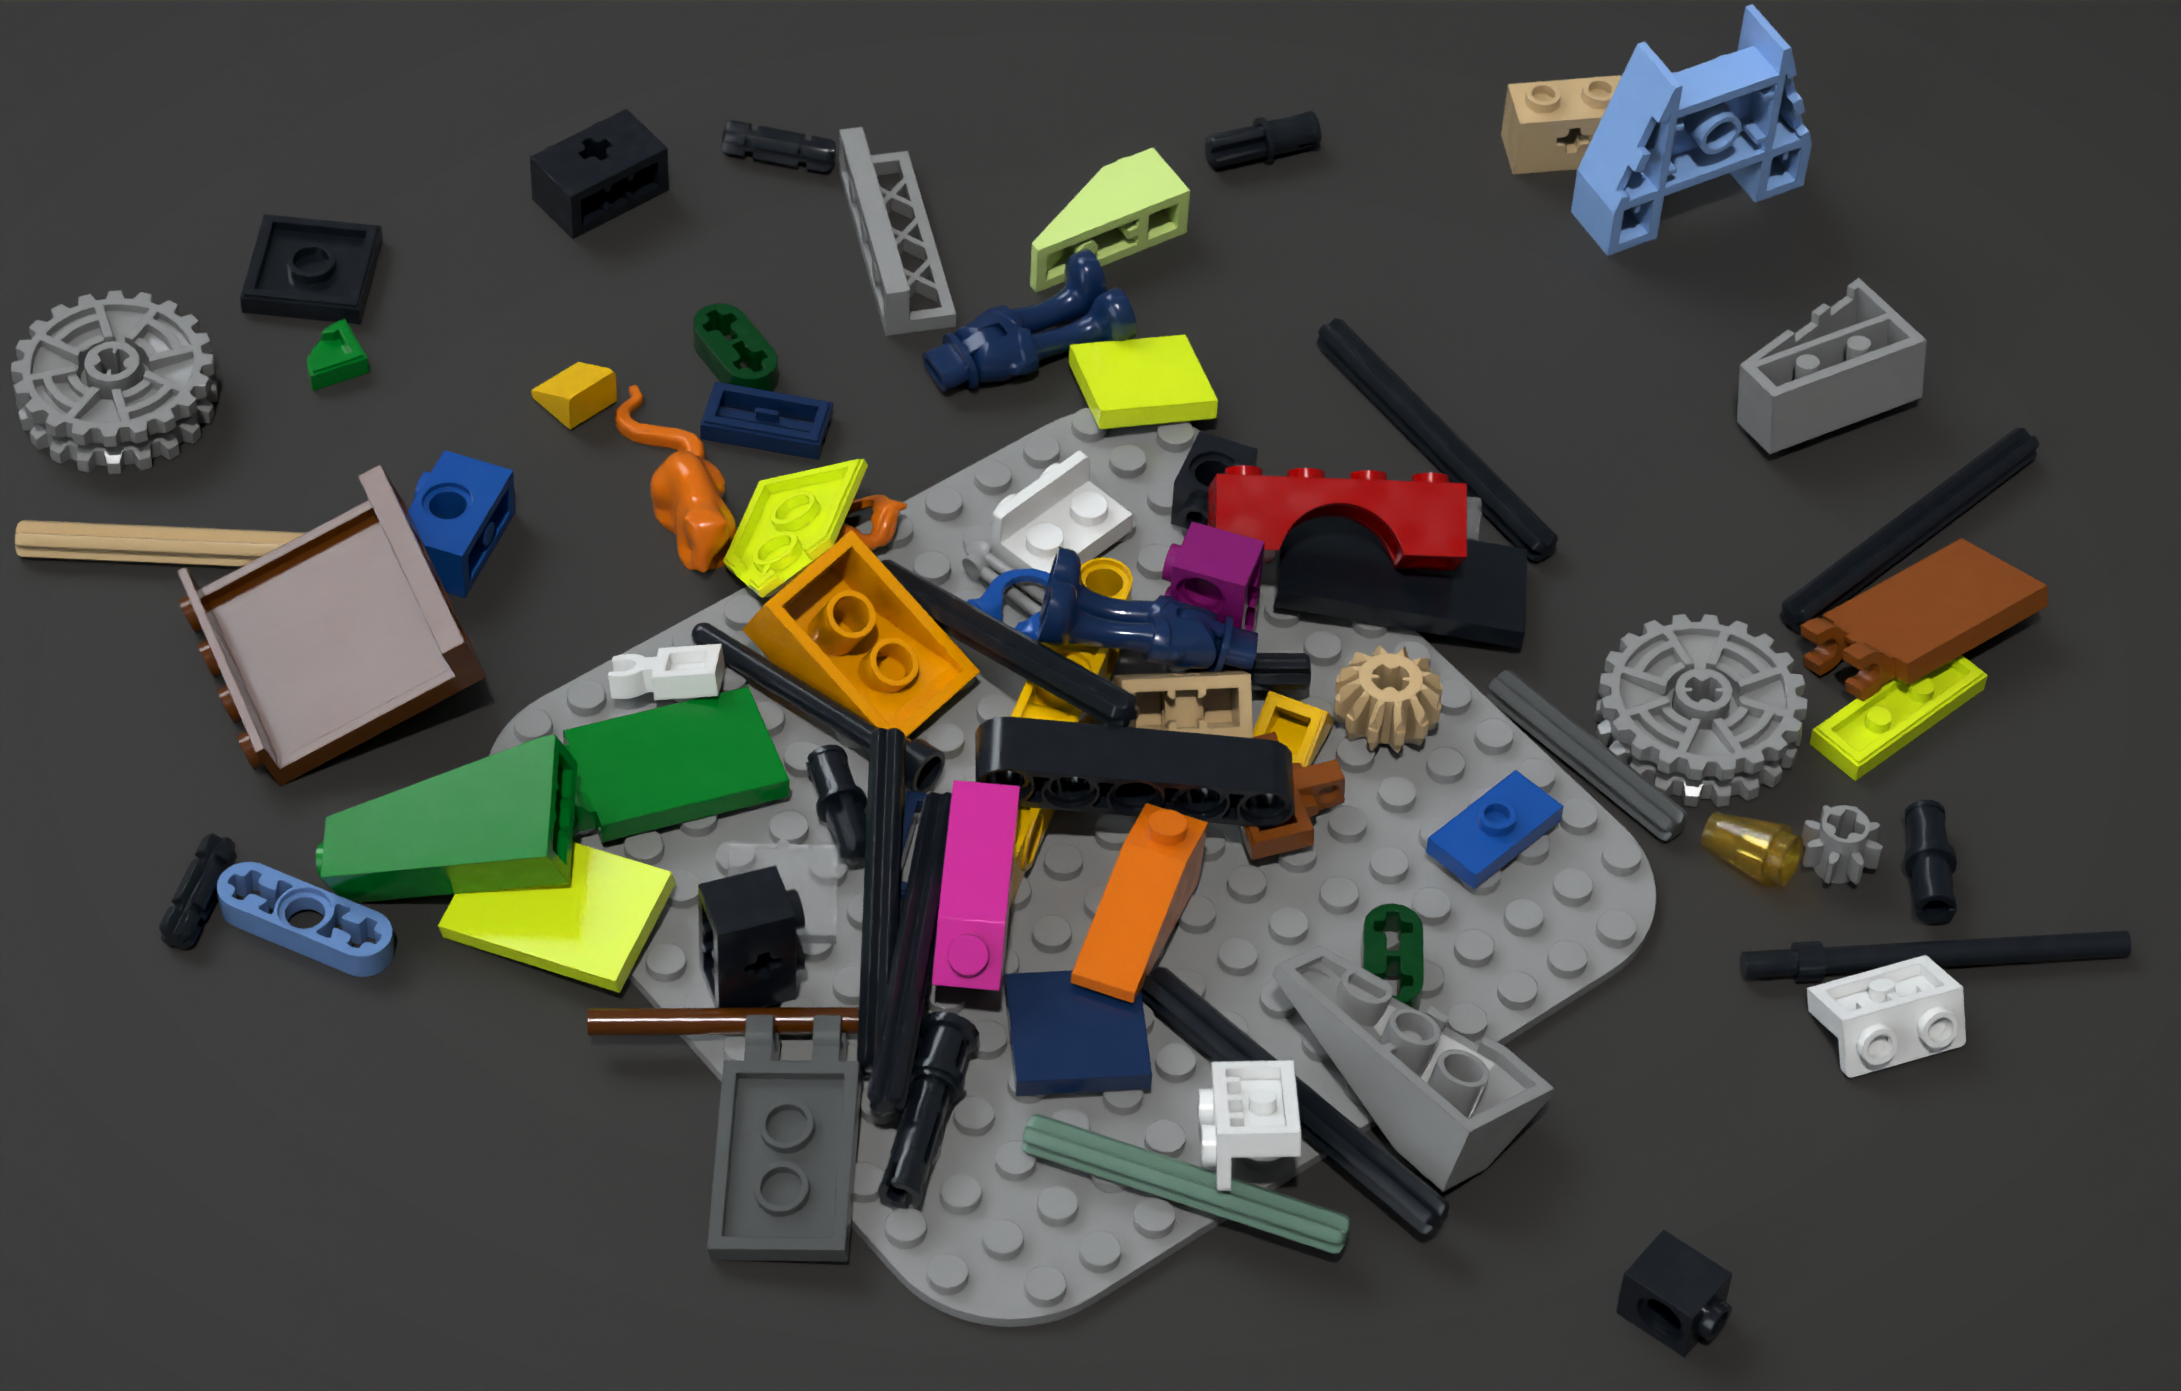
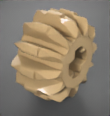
(1388, 698)

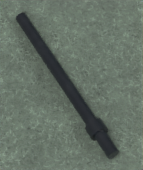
(1811, 960)

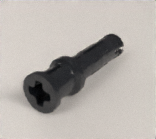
(933, 1087)

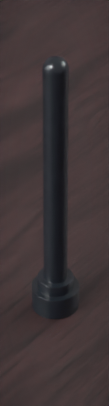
(922, 760)

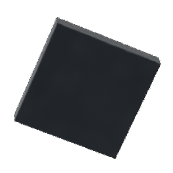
(311, 269)

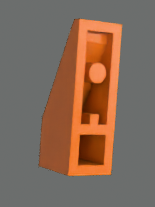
(1141, 902)

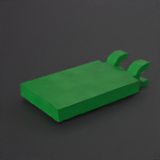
(673, 765)

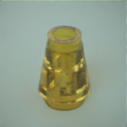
(1754, 846)

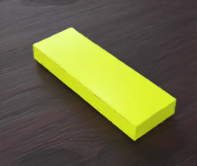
(1898, 713)

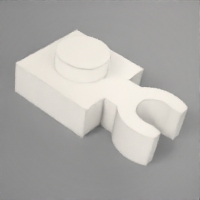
(673, 674)

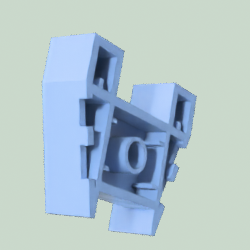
(1690, 128)

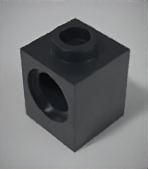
(1205, 459)
(1675, 1294)

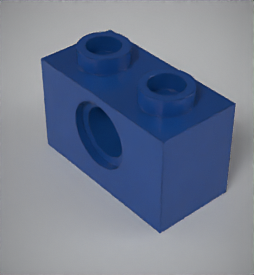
(462, 516)

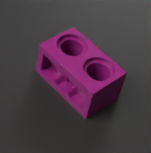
(1217, 573)

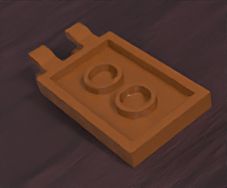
(1922, 617)

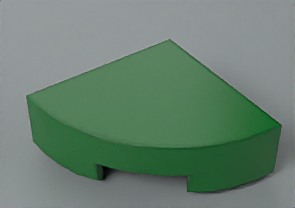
(336, 357)

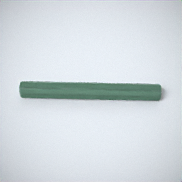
(1185, 1183)

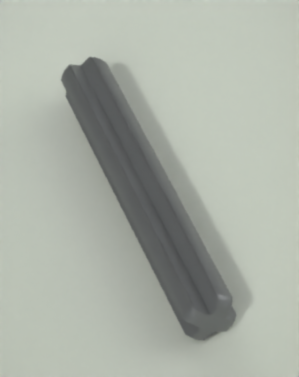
(1587, 755)

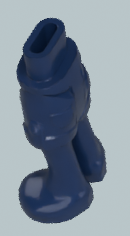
(1007, 340)
(1161, 629)

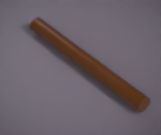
(709, 1020)

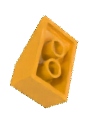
(861, 639)

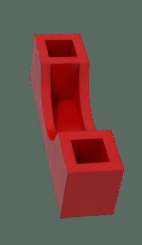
(1415, 520)

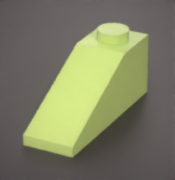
(1114, 216)

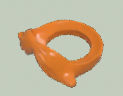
(883, 520)

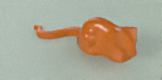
(684, 490)

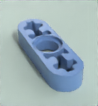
(320, 942)

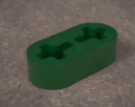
(745, 346)
(1407, 961)

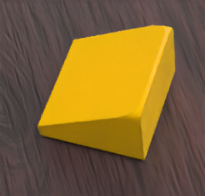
(577, 393)
(1295, 725)

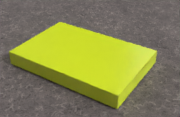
(574, 928)

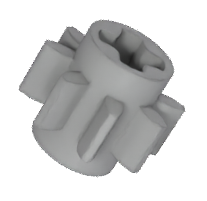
(1841, 844)

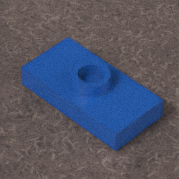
(1494, 829)

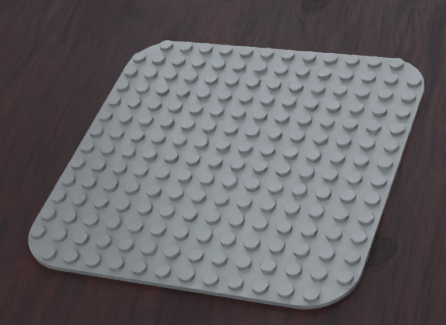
(1029, 1237)

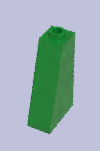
(460, 831)

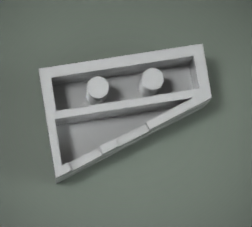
(1831, 371)

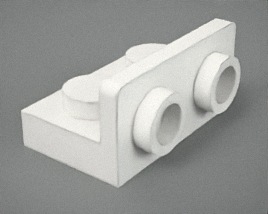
(1055, 513)
(1891, 1014)
(1248, 1115)

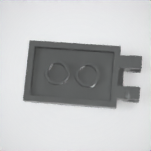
(786, 1149)

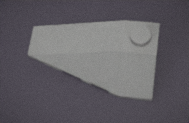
(1424, 1085)

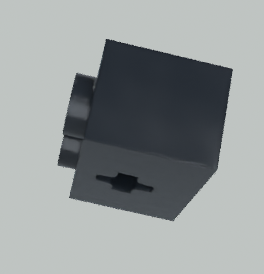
(599, 173)
(750, 939)

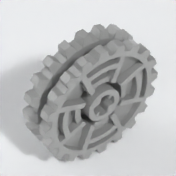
(114, 382)
(1702, 709)

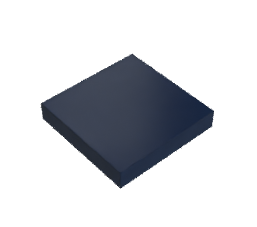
(1073, 1037)

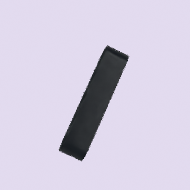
(1126, 767)

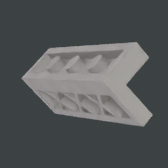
(884, 244)

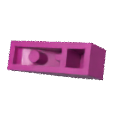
(976, 886)

